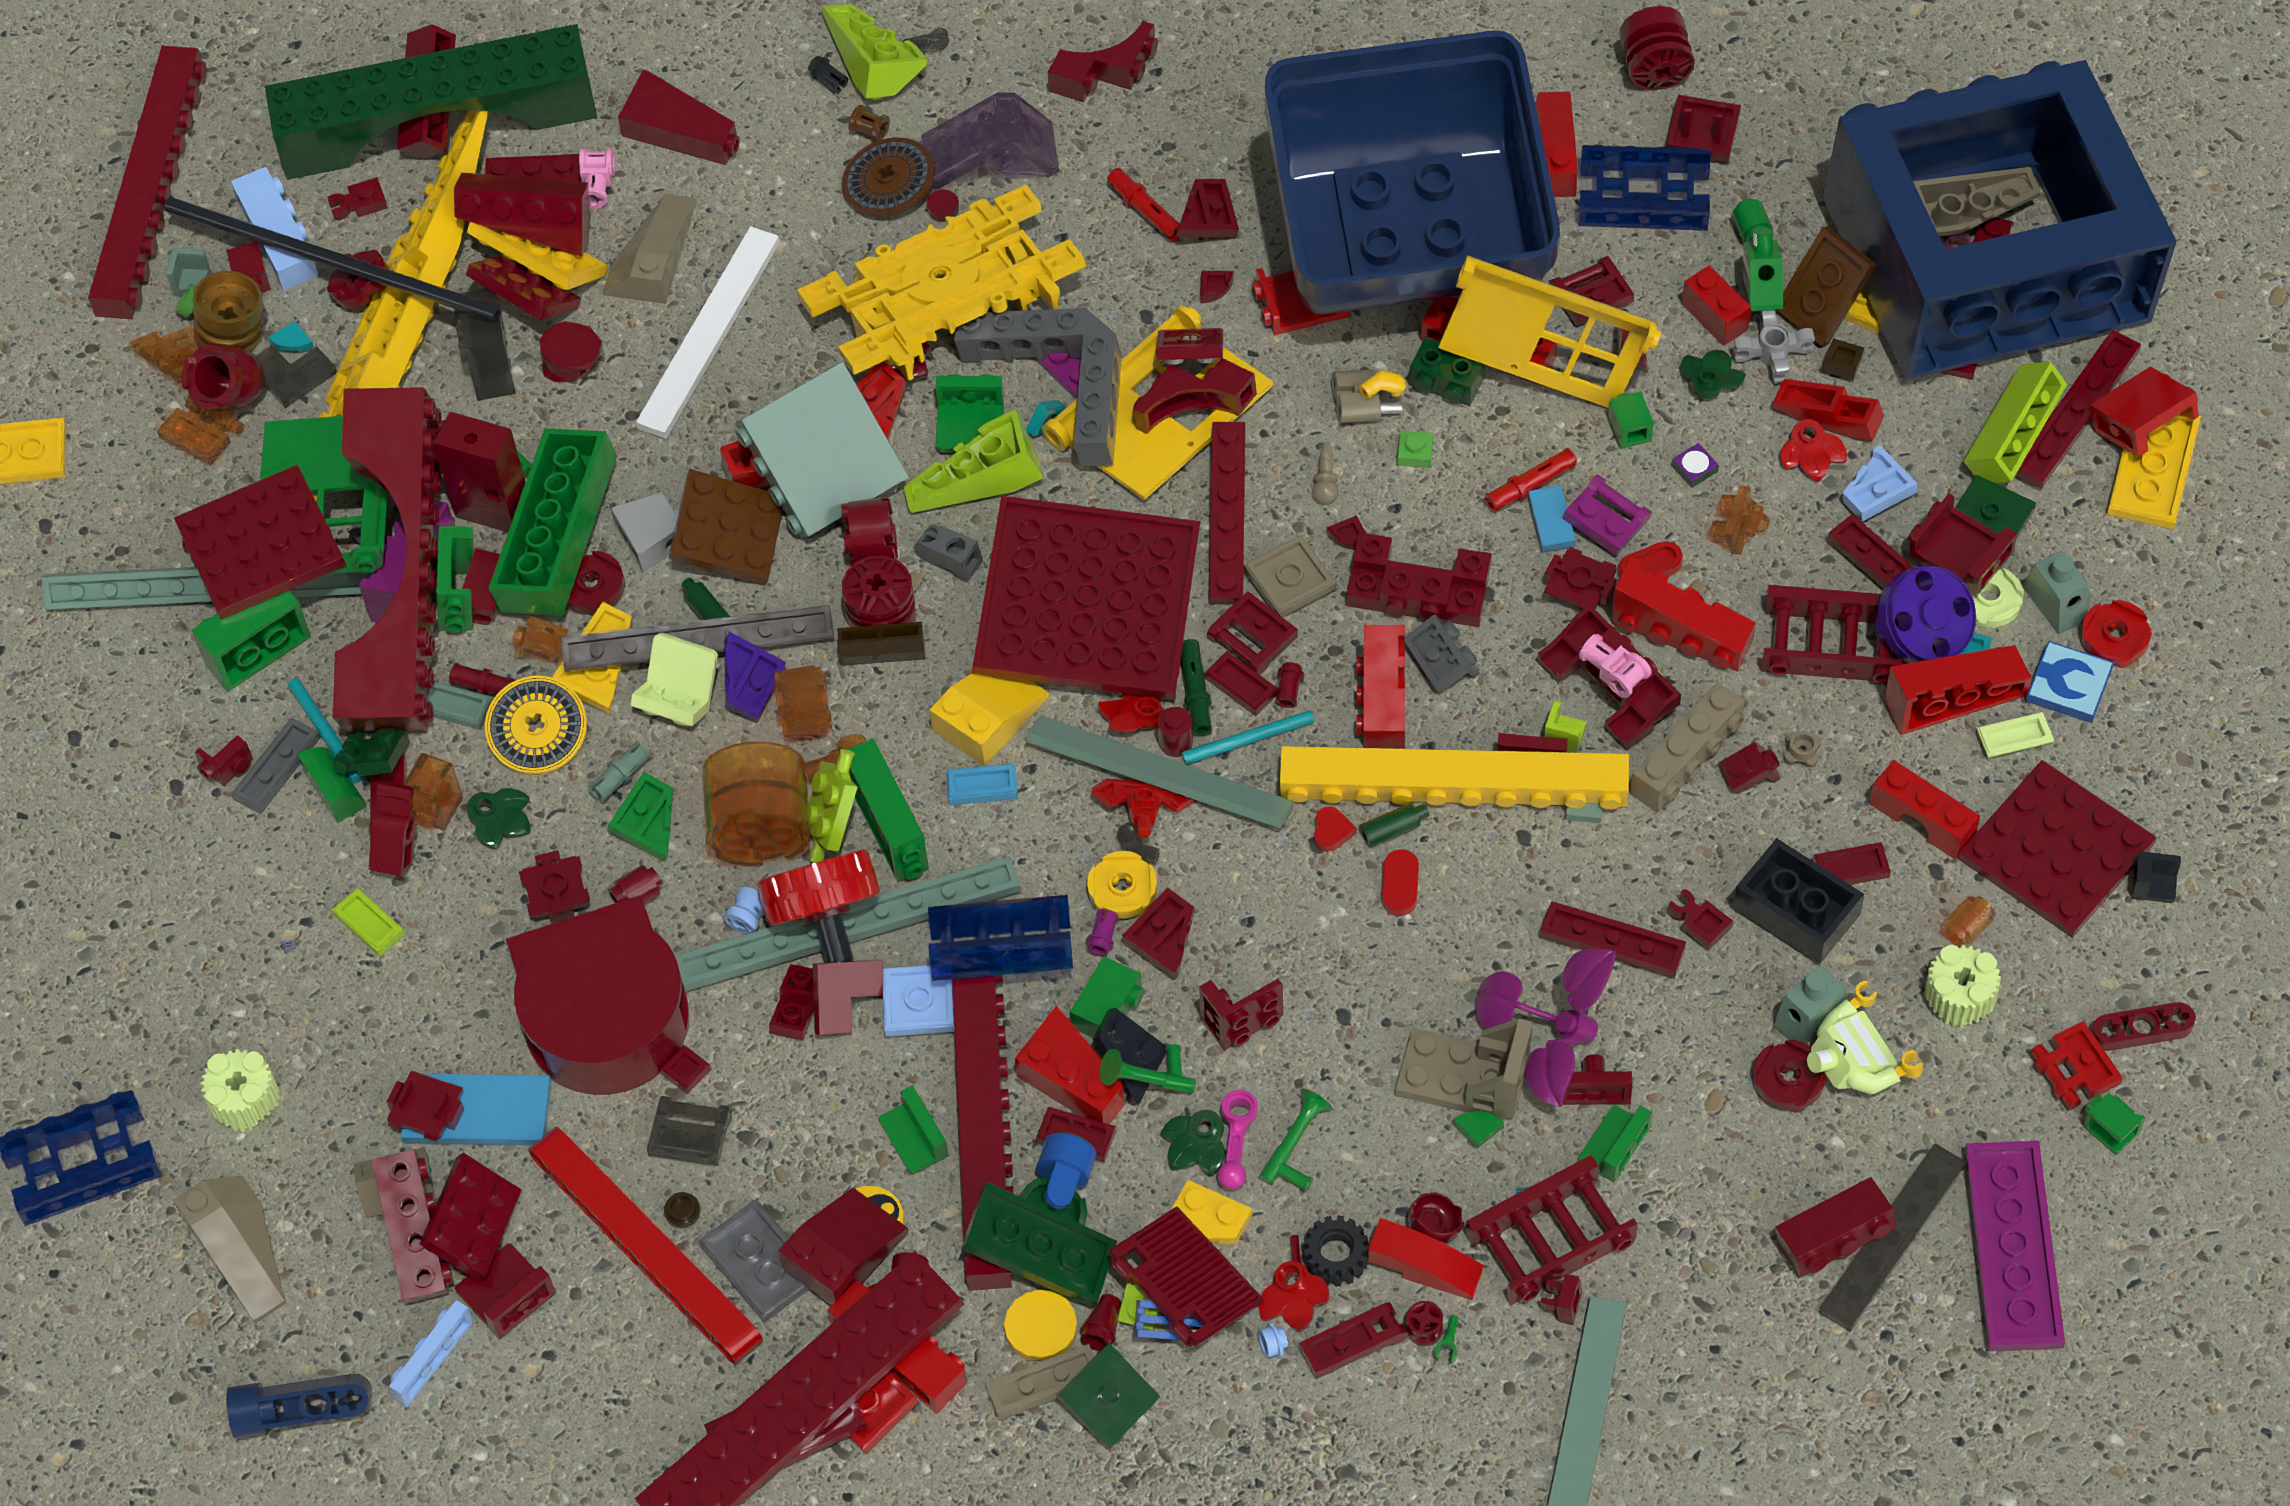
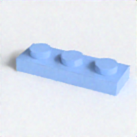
(430, 1353)

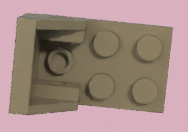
(1466, 1072)

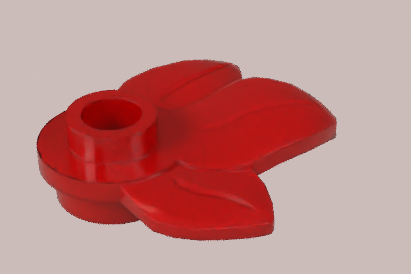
(1814, 453)
(1131, 712)
(1295, 1300)

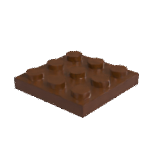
(726, 527)

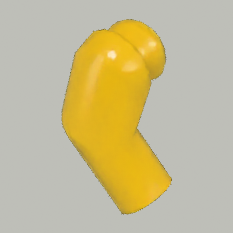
(1383, 380)

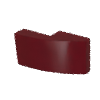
(795, 1004)

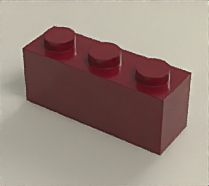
(1836, 1227)

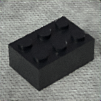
(1798, 900)

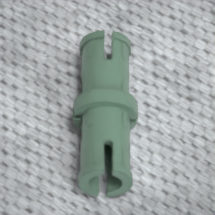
(619, 771)

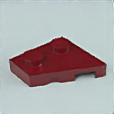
(1162, 932)

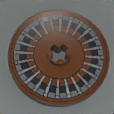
(896, 156)

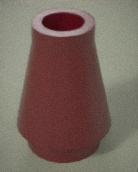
(1101, 1323)

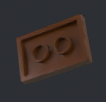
(1826, 285)

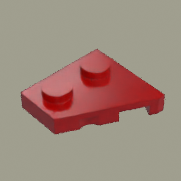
(883, 393)

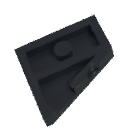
(1135, 1046)

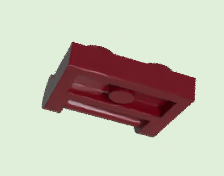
(1609, 289)
(1260, 625)

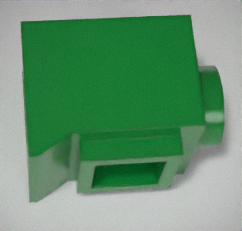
(2112, 1122)

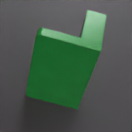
(914, 1133)
(1617, 1140)

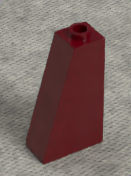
(676, 121)

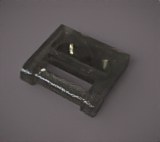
(688, 1140)

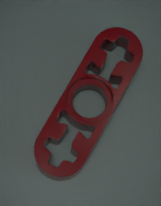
(2170, 1032)

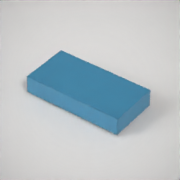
(1547, 510)
(982, 784)

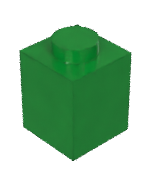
(1630, 419)

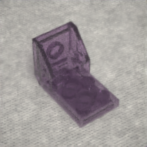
(996, 132)

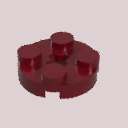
(352, 290)
(608, 588)
(1787, 1094)

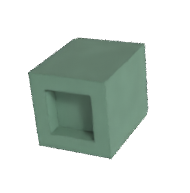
(186, 268)

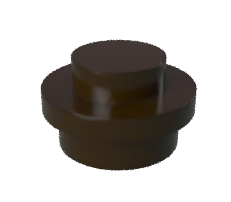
(682, 1209)

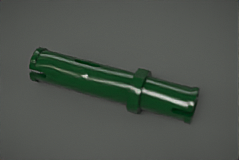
(1197, 698)

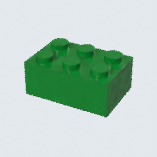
(251, 638)

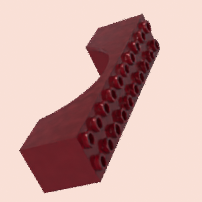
(386, 672)

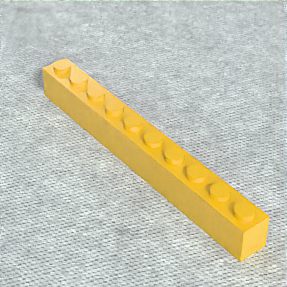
(1454, 777)

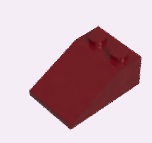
(840, 1245)

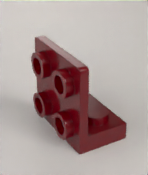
(1236, 1022)
(507, 1292)

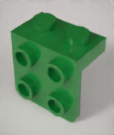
(965, 406)

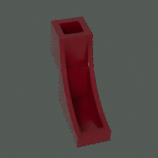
(1120, 65)
(1177, 391)

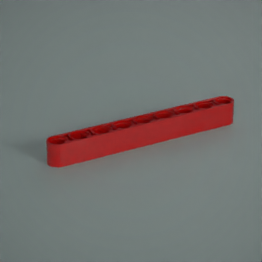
(646, 1245)

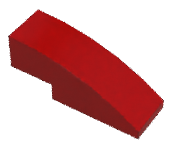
(1831, 408)
(1424, 1259)

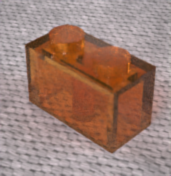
(435, 791)

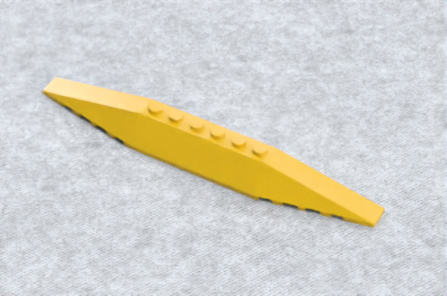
(427, 252)

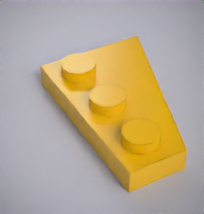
(597, 685)

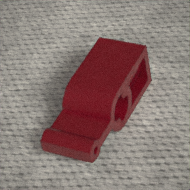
(392, 829)

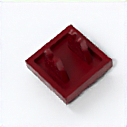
(1704, 126)

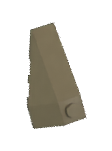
(1972, 199)
(652, 255)
(234, 1235)

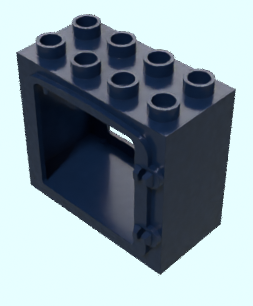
(2016, 290)

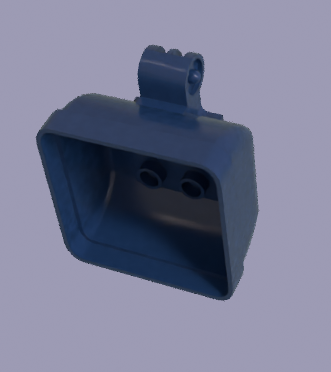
(1407, 166)

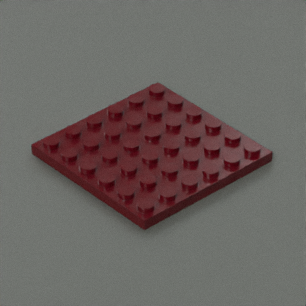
(1087, 597)

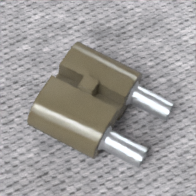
(1352, 405)

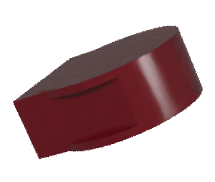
(599, 998)

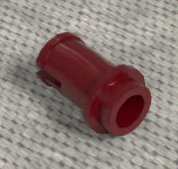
(1290, 678)

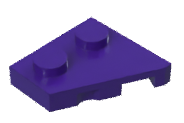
(748, 676)

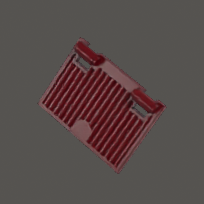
(1185, 1276)

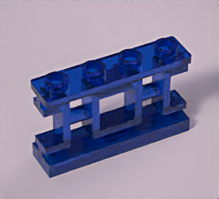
(1644, 209)
(89, 1180)

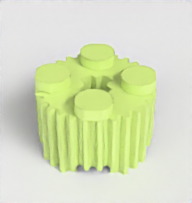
(1962, 985)
(239, 1089)

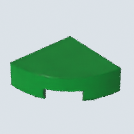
(1478, 1126)

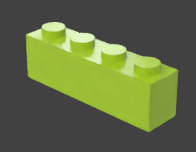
(2016, 422)

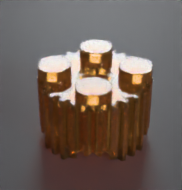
(803, 701)

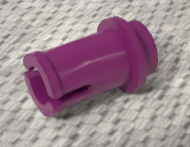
(1101, 938)

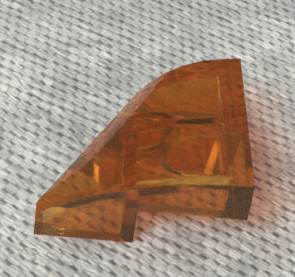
(167, 352)

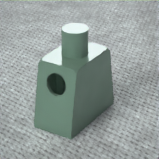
(2058, 591)
(1811, 1002)

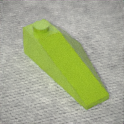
(872, 55)
(987, 466)

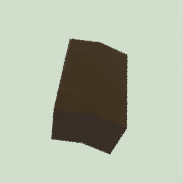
(881, 643)

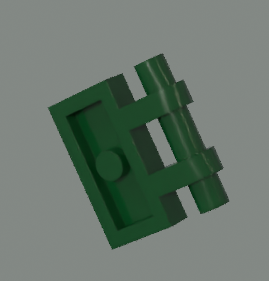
(371, 755)

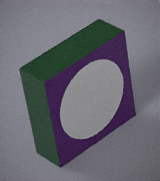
(1695, 465)

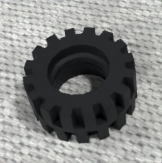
(1339, 1231)

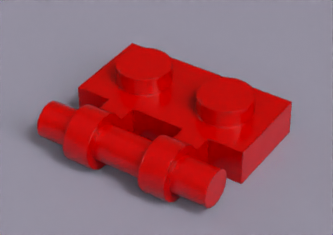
(2085, 1059)

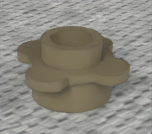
(1803, 740)

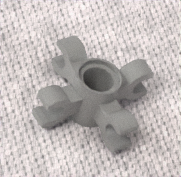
(1773, 345)

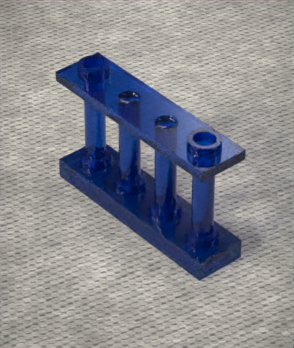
(1001, 954)

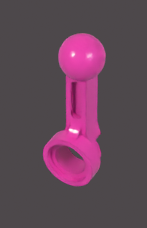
(1232, 1173)

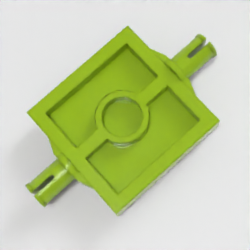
(830, 804)

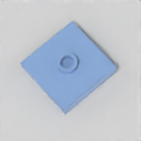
(916, 1002)

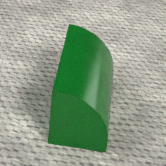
(334, 789)

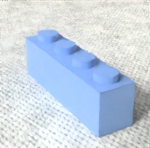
(263, 206)

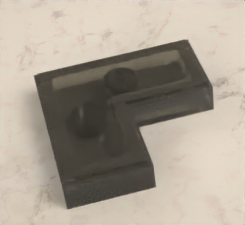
(292, 381)

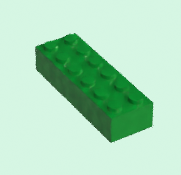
(553, 522)

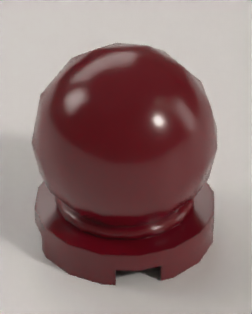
(222, 377)

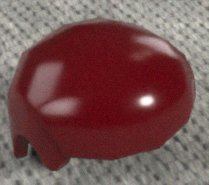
(1436, 1217)

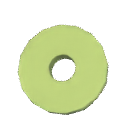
(2006, 606)

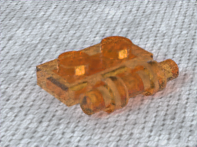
(197, 437)

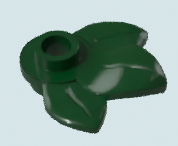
(1711, 373)
(503, 817)
(1193, 1146)

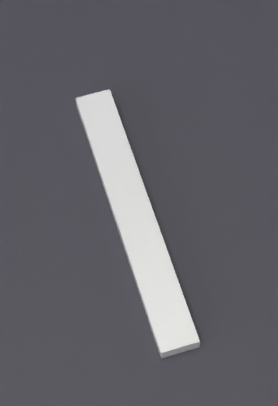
(707, 332)

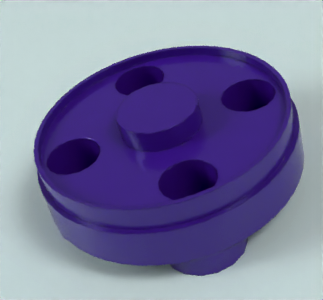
(1926, 614)

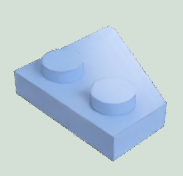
(1878, 486)

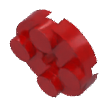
(2122, 615)

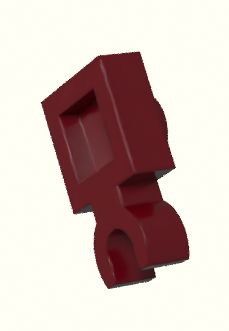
(362, 198)
(1701, 922)

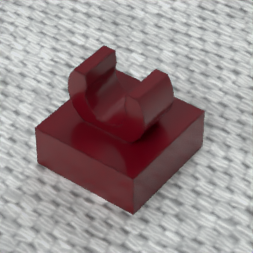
(1567, 1300)

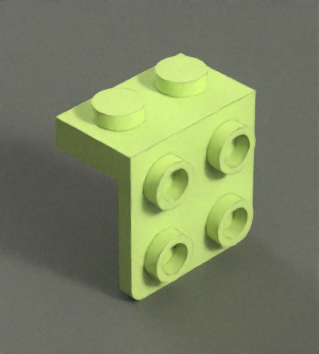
(677, 680)

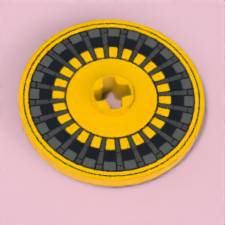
(545, 748)

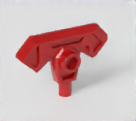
(1142, 800)

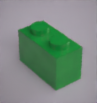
(1107, 988)

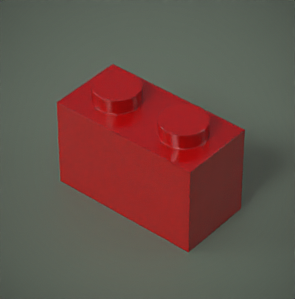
(1716, 305)

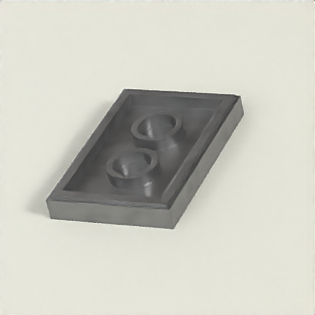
(749, 1258)

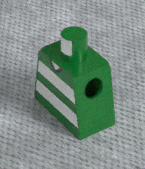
(1763, 271)

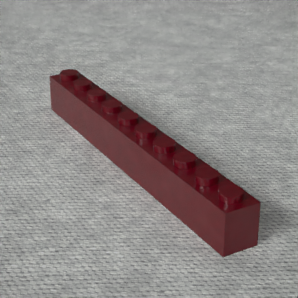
(147, 183)
(981, 1107)

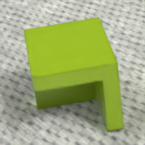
(1565, 728)

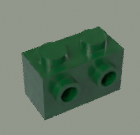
(1445, 373)

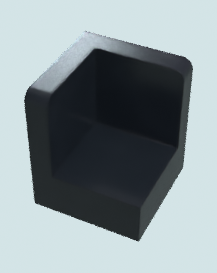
(2155, 877)

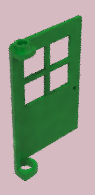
(317, 450)

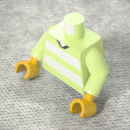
(1854, 1052)

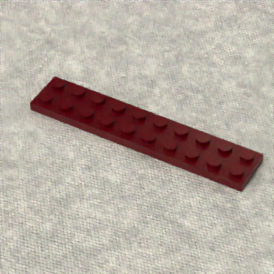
(809, 1390)

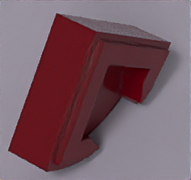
(1215, 285)
(1346, 532)

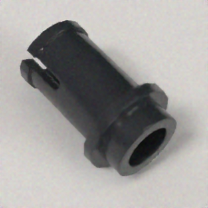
(822, 69)

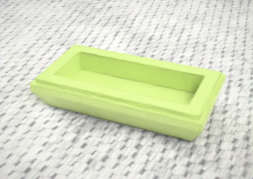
(2015, 734)

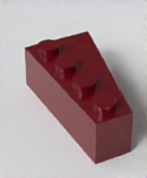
(528, 208)

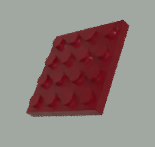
(259, 541)
(2056, 848)

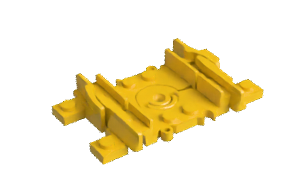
(983, 261)

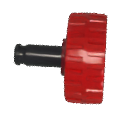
(820, 896)

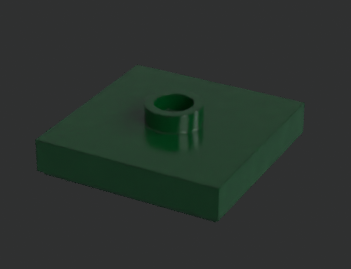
(1996, 506)
(1108, 1396)

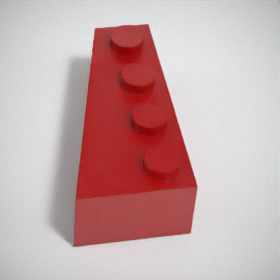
(1680, 618)

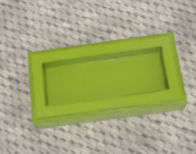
(368, 922)

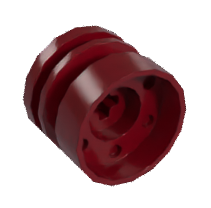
(1656, 48)
(878, 592)

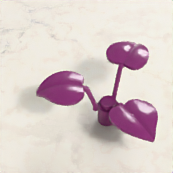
(1551, 1067)

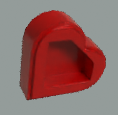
(1332, 829)

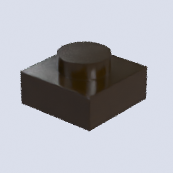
(1843, 359)

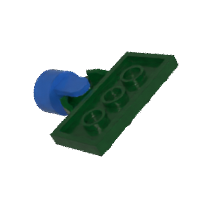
(1044, 1227)

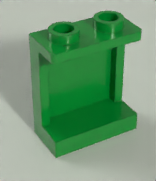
(454, 557)

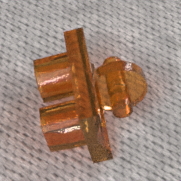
(1743, 520)

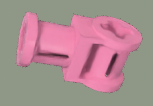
(597, 169)
(1617, 667)

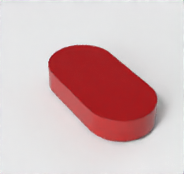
(1661, 556)
(1400, 882)

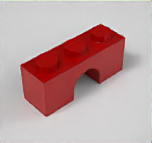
(1946, 820)

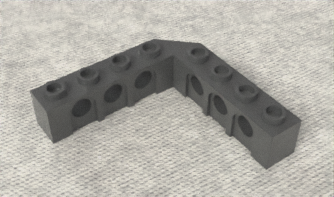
(1059, 331)

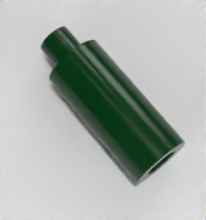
(702, 600)
(1392, 824)

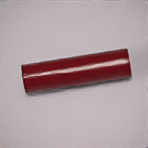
(1295, 1248)

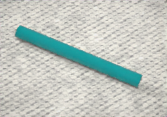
(319, 722)
(1247, 737)

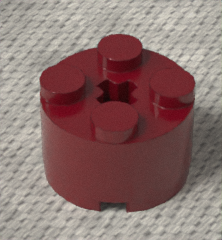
(869, 529)

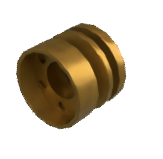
(227, 310)

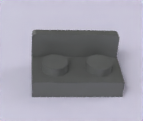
(1441, 653)

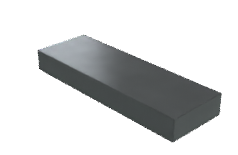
(275, 766)

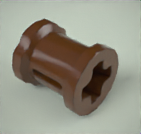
(869, 123)

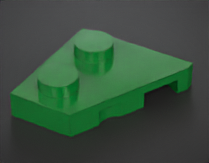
(646, 816)

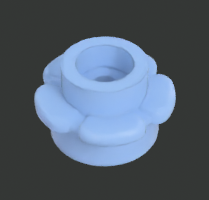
(1272, 1340)

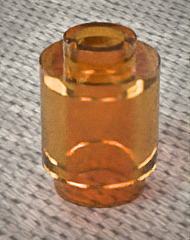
(1968, 921)

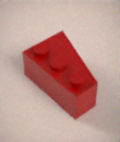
(1383, 687)
(1068, 1070)

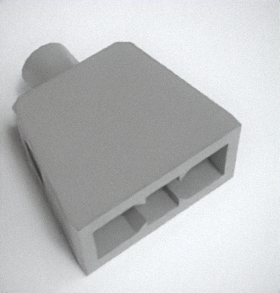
(647, 528)

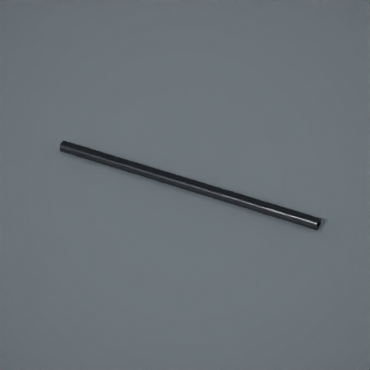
(333, 259)

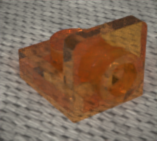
(539, 639)

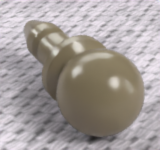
(1325, 490)

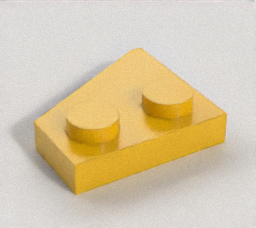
(1214, 1214)

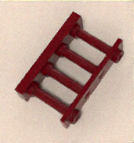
(1821, 605)
(1550, 1195)

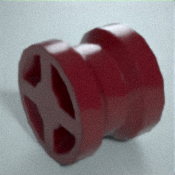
(1424, 1314)

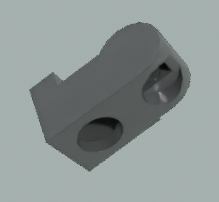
(950, 551)

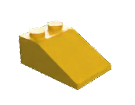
(985, 713)

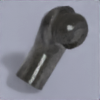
(931, 42)
(1131, 841)

